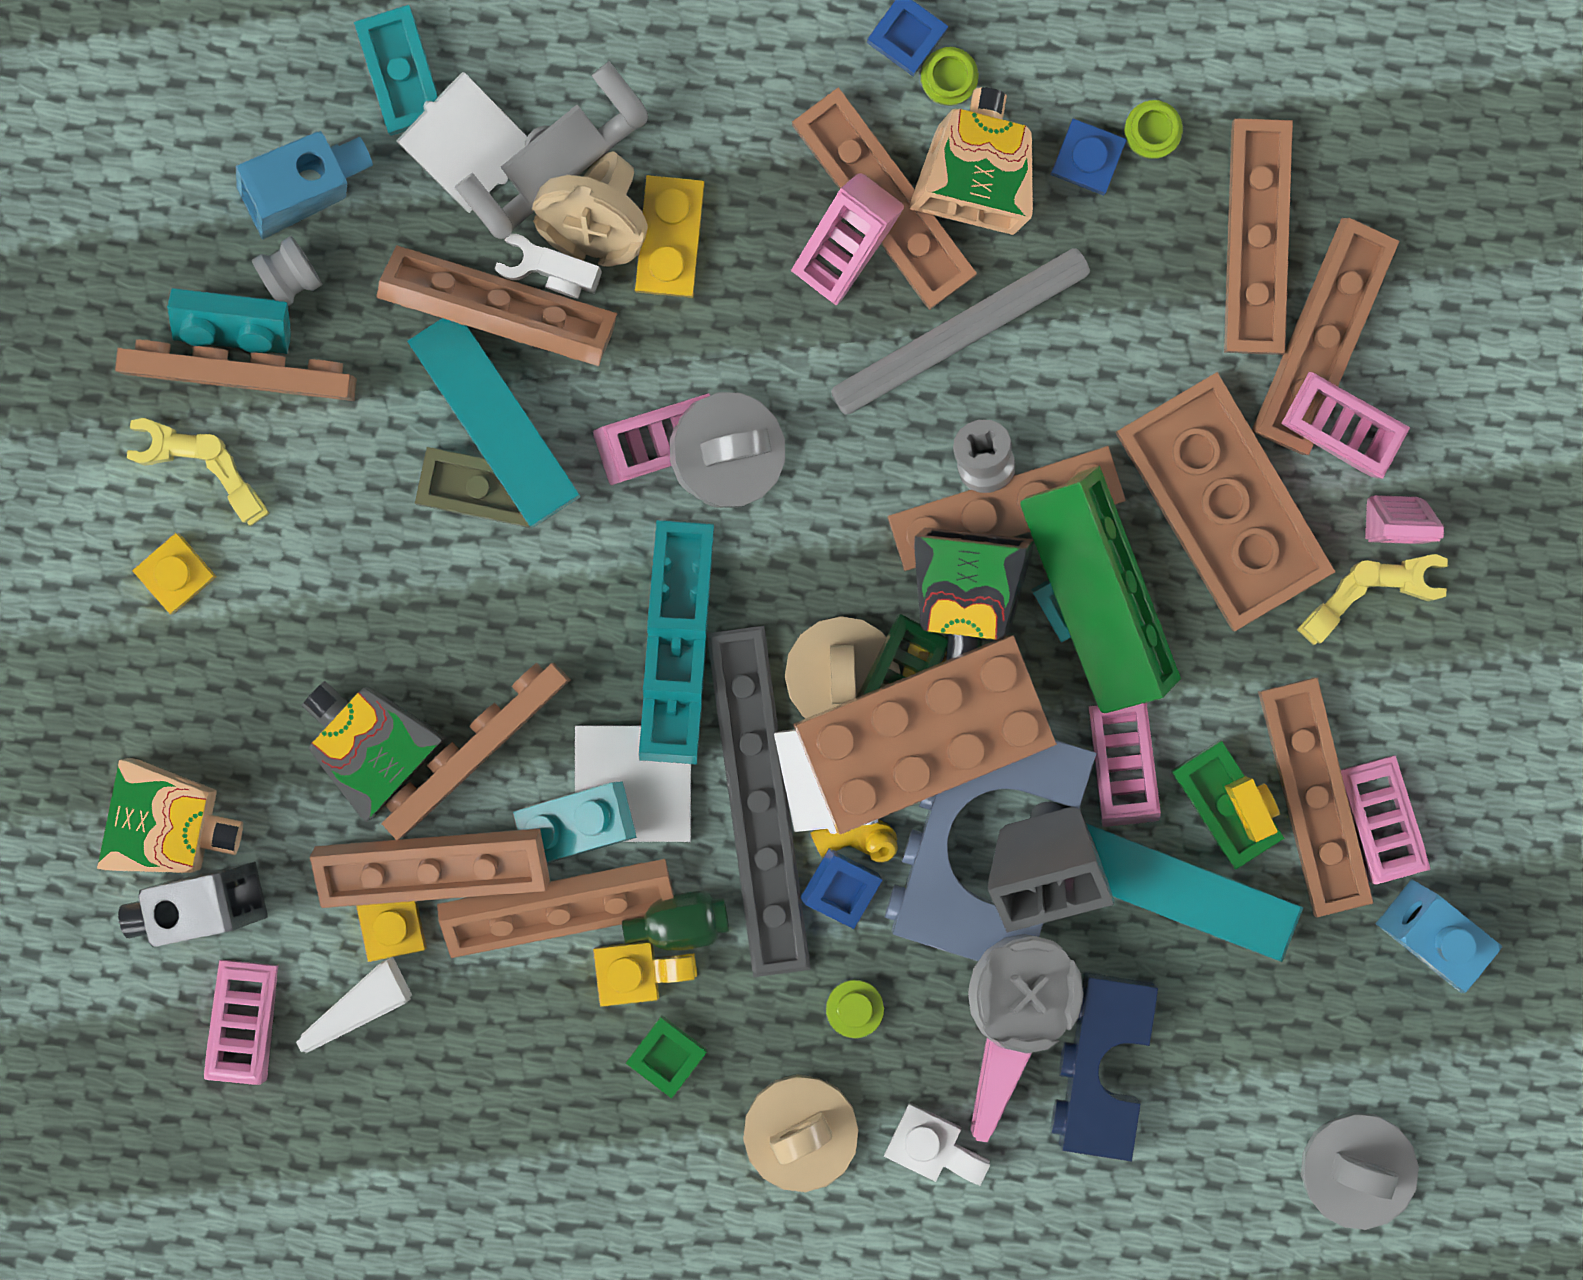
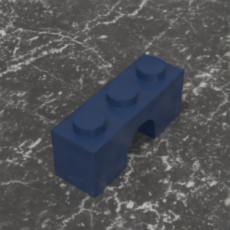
(1091, 1116)

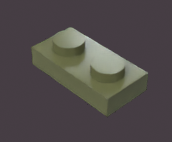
(465, 487)

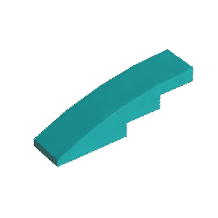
(494, 420)
(676, 642)
(1196, 896)

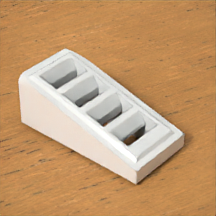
(369, 999)

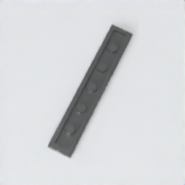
(758, 801)

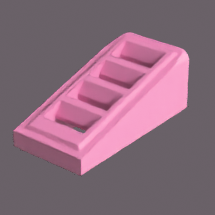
(868, 210)
(1381, 449)
(611, 451)
(1401, 520)
(1127, 813)
(1410, 836)
(257, 1071)
(997, 1081)

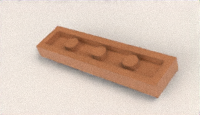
(1258, 236)
(917, 239)
(496, 305)
(1327, 326)
(212, 367)
(997, 511)
(456, 764)
(1315, 797)
(430, 868)
(562, 910)

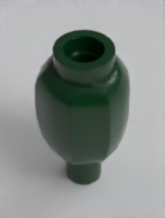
(680, 923)

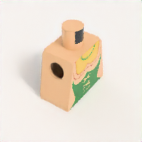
(979, 167)
(162, 822)

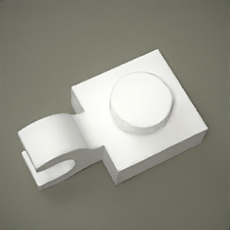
(564, 273)
(928, 1143)

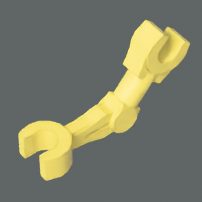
(205, 447)
(1372, 574)

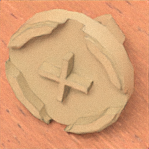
(592, 213)
(832, 663)
(800, 1133)

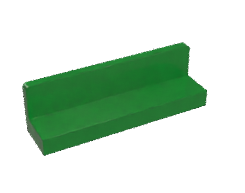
(1101, 592)

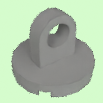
(727, 450)
(1025, 993)
(1359, 1170)

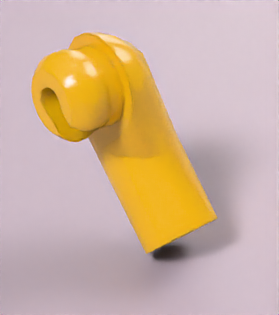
(874, 840)

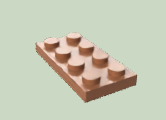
(1225, 502)
(924, 734)

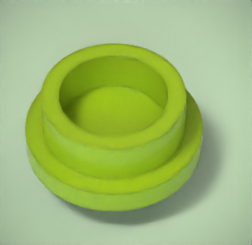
(949, 76)
(1153, 129)
(854, 1008)

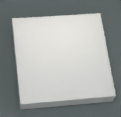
(654, 790)

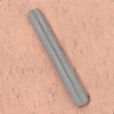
(960, 331)

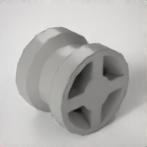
(287, 271)
(984, 471)

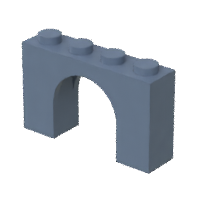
(934, 903)

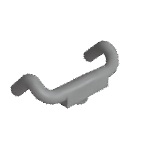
(556, 151)

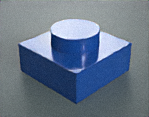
(907, 35)
(1088, 157)
(841, 888)

